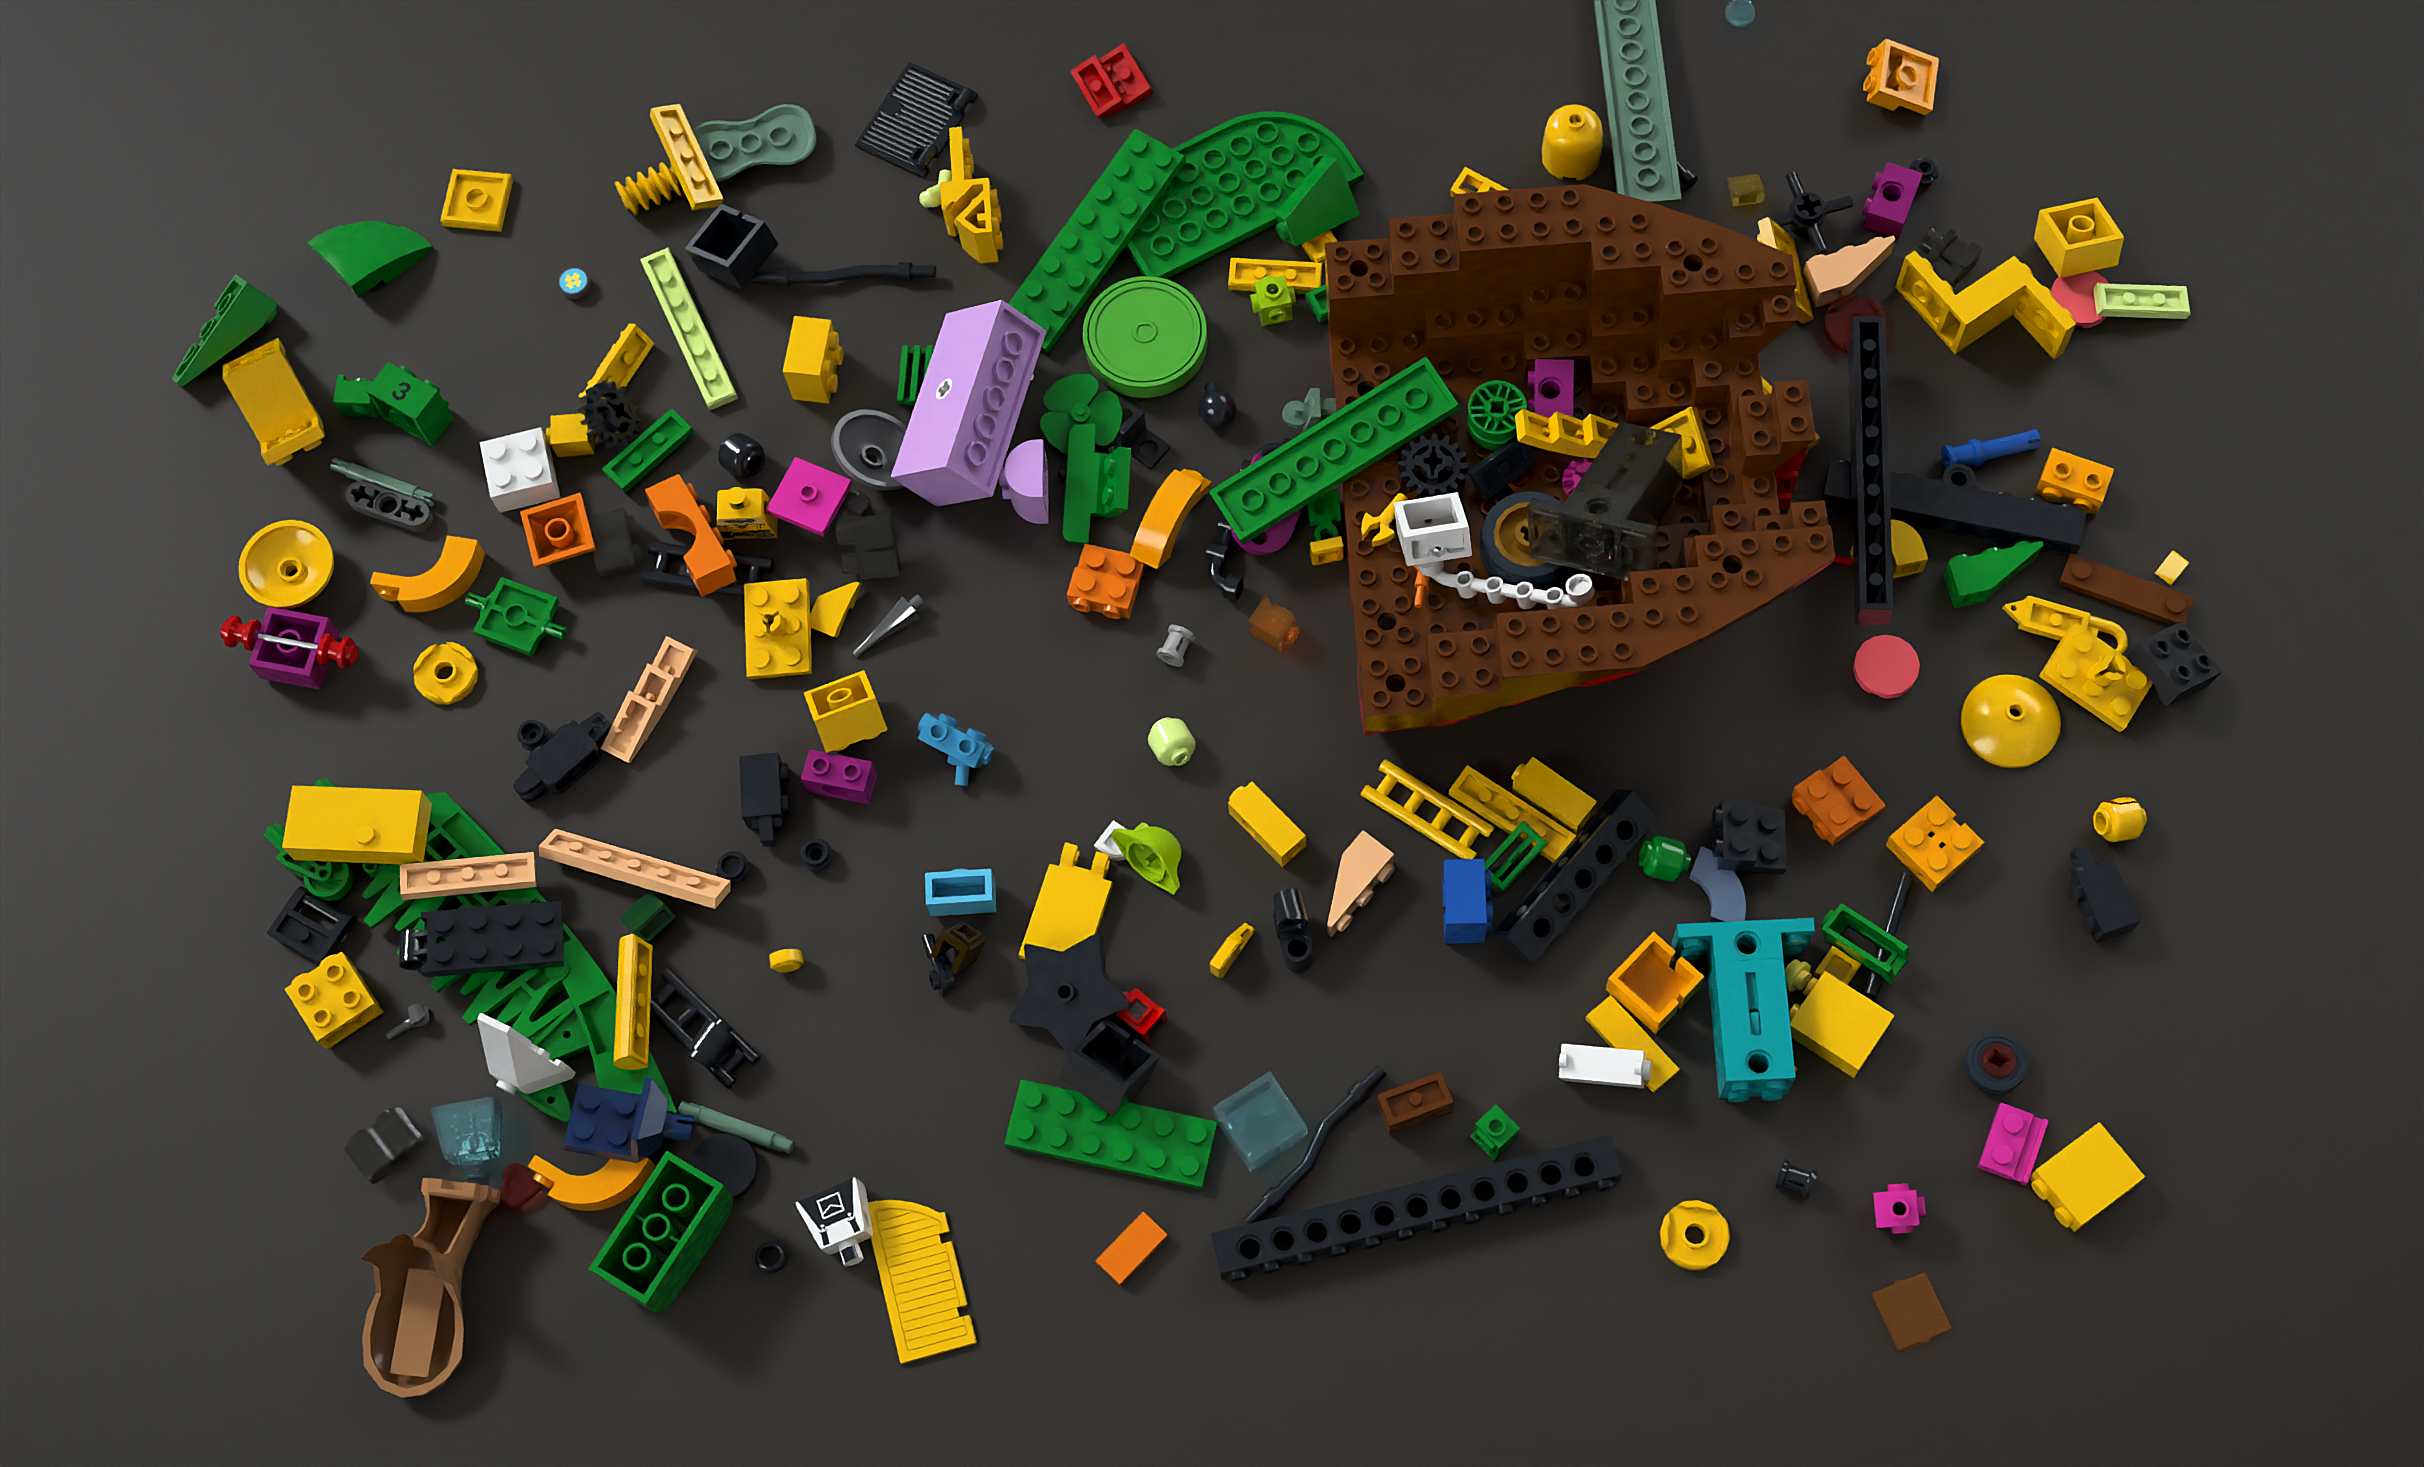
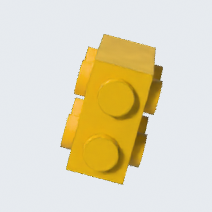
(333, 1000)

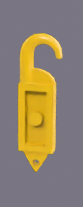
(2054, 620)

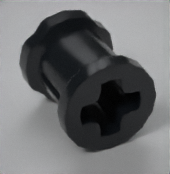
(1796, 1179)

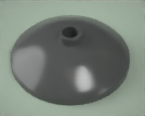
(868, 447)

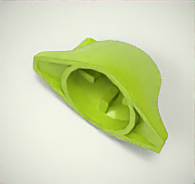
(1151, 853)

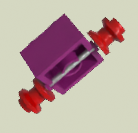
(290, 646)

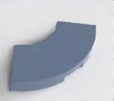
(1721, 886)

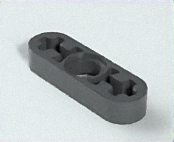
(380, 496)

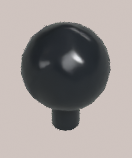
(1217, 407)

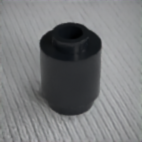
(711, 1042)

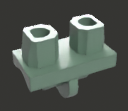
(1310, 412)

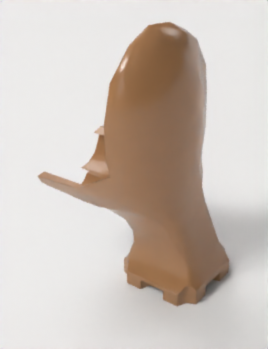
(417, 1313)

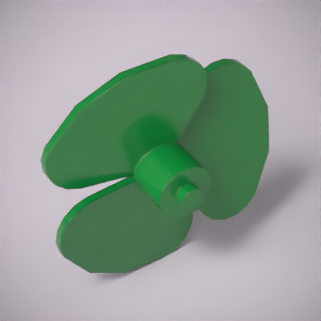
(1069, 406)

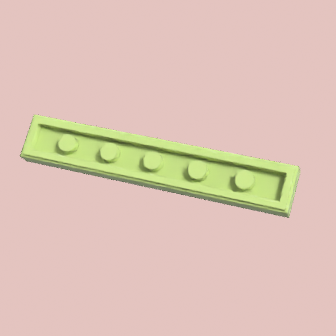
(689, 329)

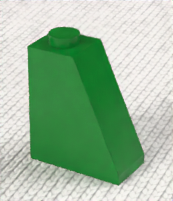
(1317, 204)

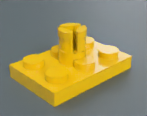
(1776, 237)
(777, 628)
(2096, 677)

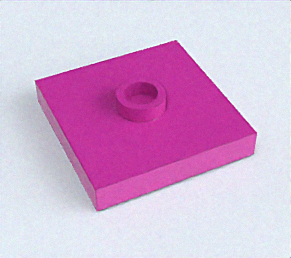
(809, 496)

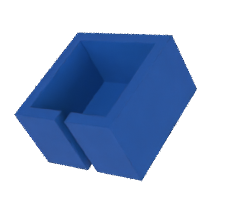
(1465, 894)

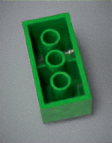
(664, 1234)

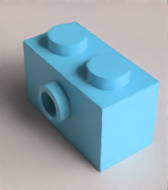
(960, 892)

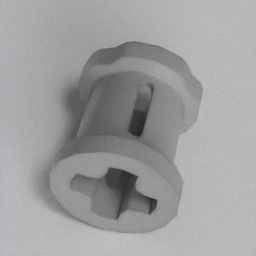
(1175, 645)

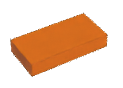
(1131, 1248)

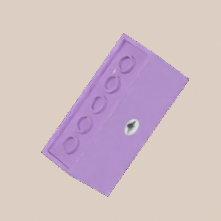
(969, 404)

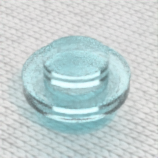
(1740, 13)

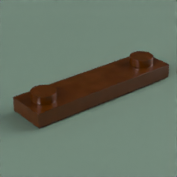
(2125, 590)

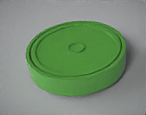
(1145, 337)

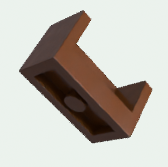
(1415, 1103)

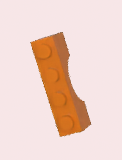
(706, 560)

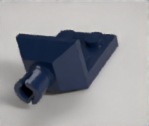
(623, 1123)

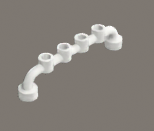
(1578, 587)

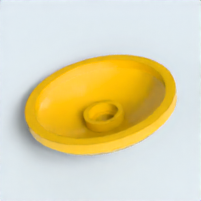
(275, 554)
(2006, 738)

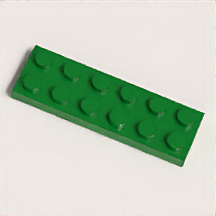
(1133, 1142)

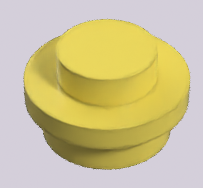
(1797, 975)

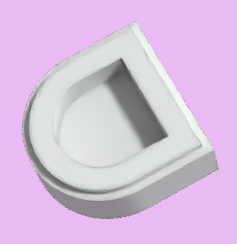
(1107, 845)

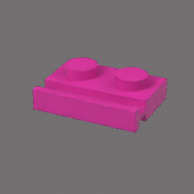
(2012, 1144)

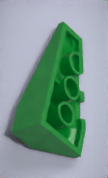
(239, 315)

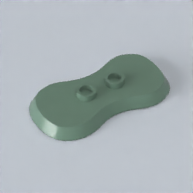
(775, 137)

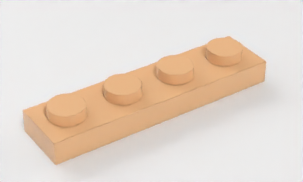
(467, 875)

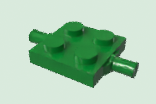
(516, 616)

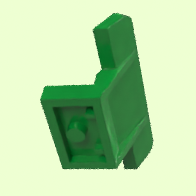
(1094, 483)

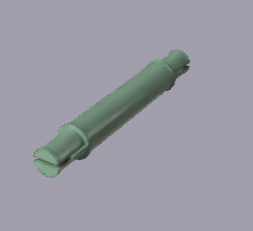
(364, 474)
(737, 1127)

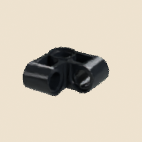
(1293, 928)

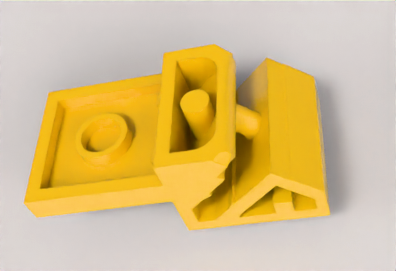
(970, 204)

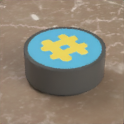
(574, 283)

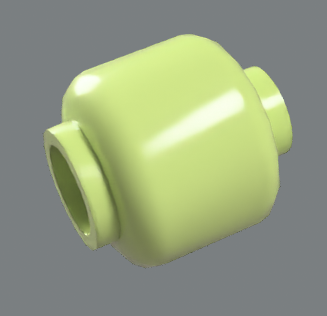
(1171, 741)

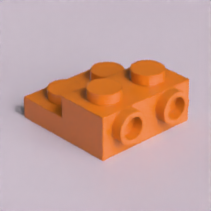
(1105, 582)
(1836, 800)

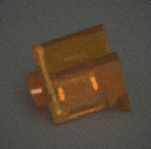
(1273, 625)

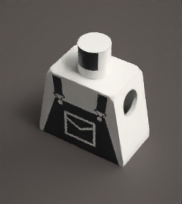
(839, 1219)

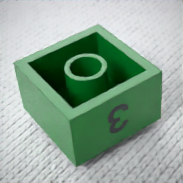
(410, 403)

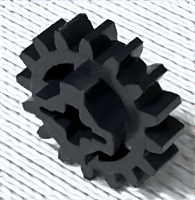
(610, 415)
(1448, 468)

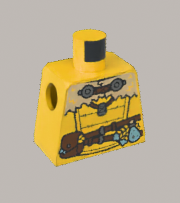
(744, 514)

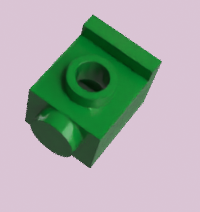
(353, 399)

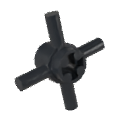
(1805, 205)

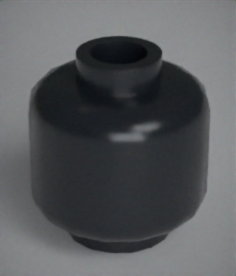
(741, 455)

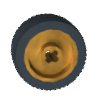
(1506, 545)

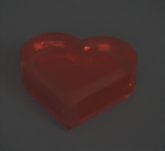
(518, 1186)

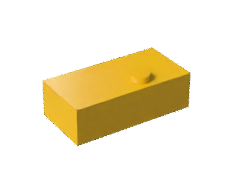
(357, 825)

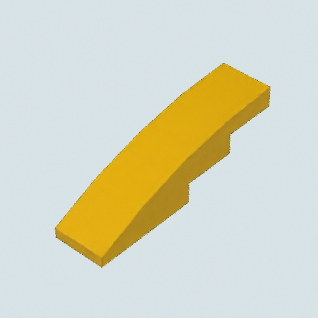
(1564, 433)

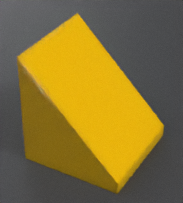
(2172, 567)

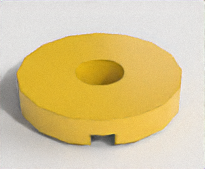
(450, 689)
(1692, 1255)

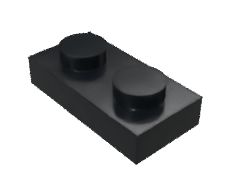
(1501, 468)

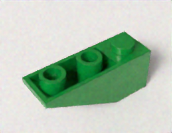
(1982, 575)

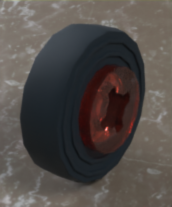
(1987, 1071)

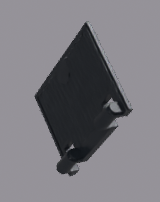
(916, 119)

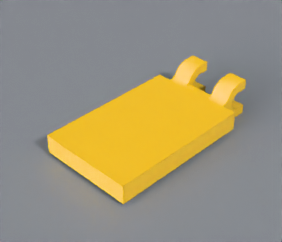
(1069, 902)

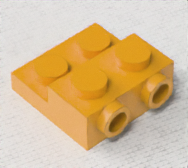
(1901, 77)

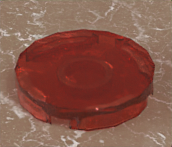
(1840, 316)

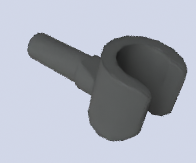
(417, 1018)

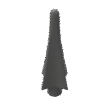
(899, 617)

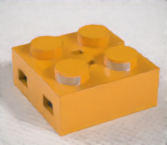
(1934, 843)

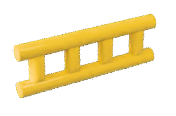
(1420, 792)

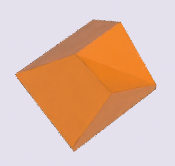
(557, 530)

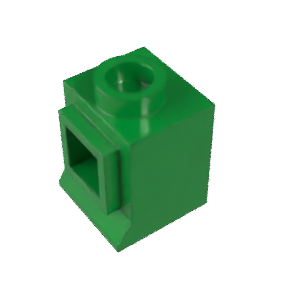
(1495, 1132)

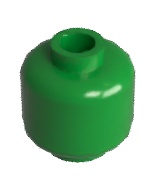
(1663, 858)

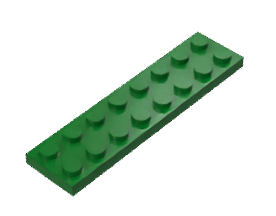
(1096, 234)
(1334, 450)

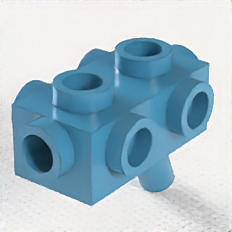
(962, 747)

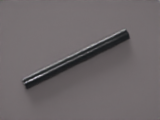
(1891, 926)

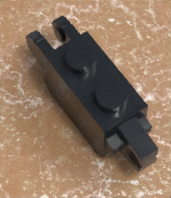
(563, 758)

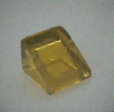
(1746, 189)

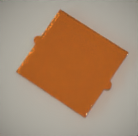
(1911, 1311)

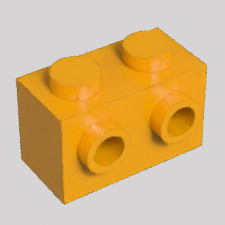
(2074, 481)

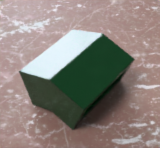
(647, 917)

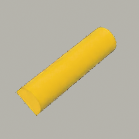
(633, 1003)

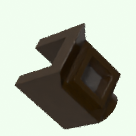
(963, 938)

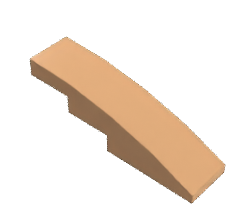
(649, 700)

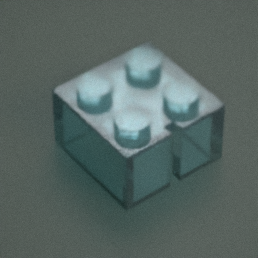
(1260, 1121)

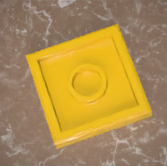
(476, 200)

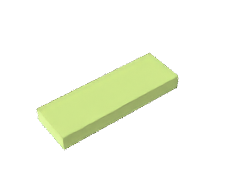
(2141, 301)

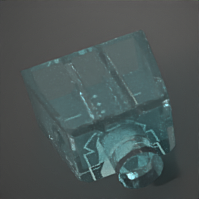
(469, 1133)

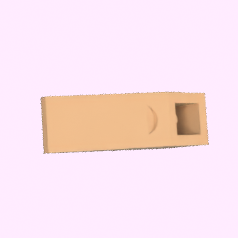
(1843, 271)
(1359, 871)

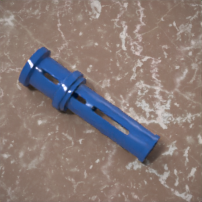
(1976, 452)

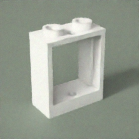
(1446, 530)

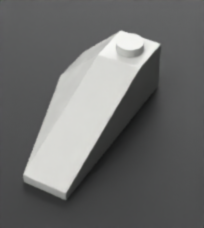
(517, 1061)

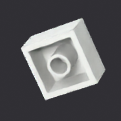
(519, 470)

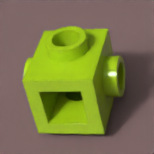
(1273, 300)

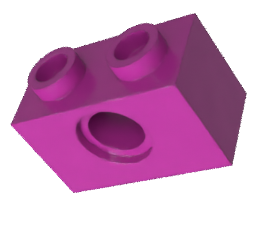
(1894, 183)
(1554, 377)
(839, 776)

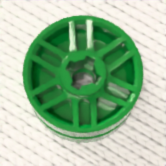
(1493, 413)

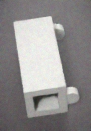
(1604, 1066)

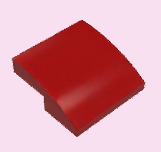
(1112, 82)

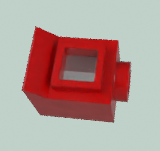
(1141, 1016)

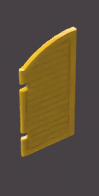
(919, 1279)

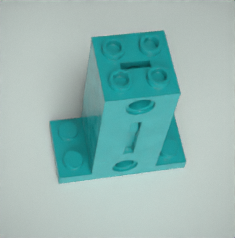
(1748, 1000)

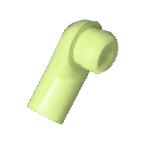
(932, 195)

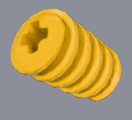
(649, 188)

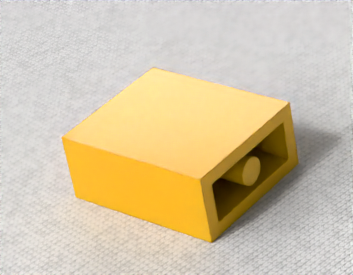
(1838, 1023)
(2086, 1177)

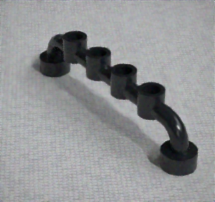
(1219, 551)

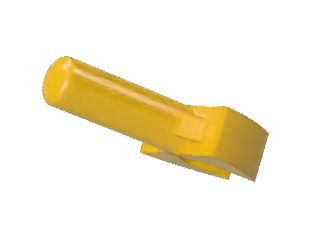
(1382, 521)

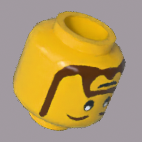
(2119, 819)

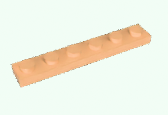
(635, 868)

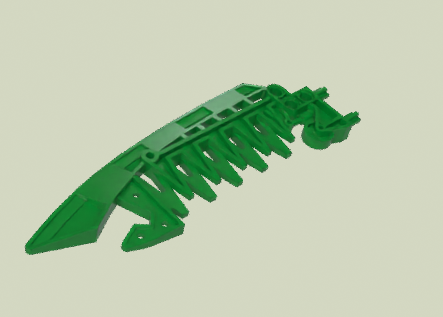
(591, 1002)

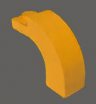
(1166, 515)
(438, 586)
(595, 1191)

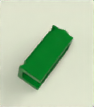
(1841, 919)

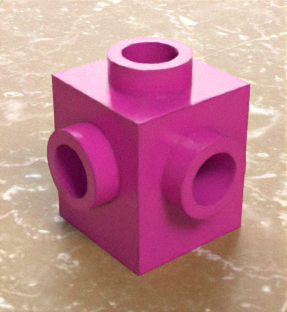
(1886, 1215)

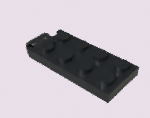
(485, 940)

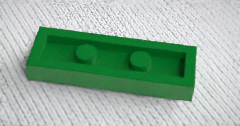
(648, 450)

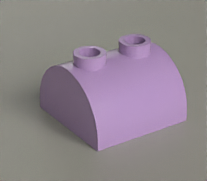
(1026, 481)

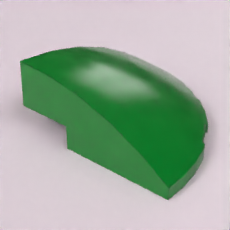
(369, 252)

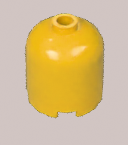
(1572, 142)

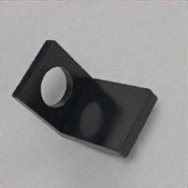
(1134, 434)

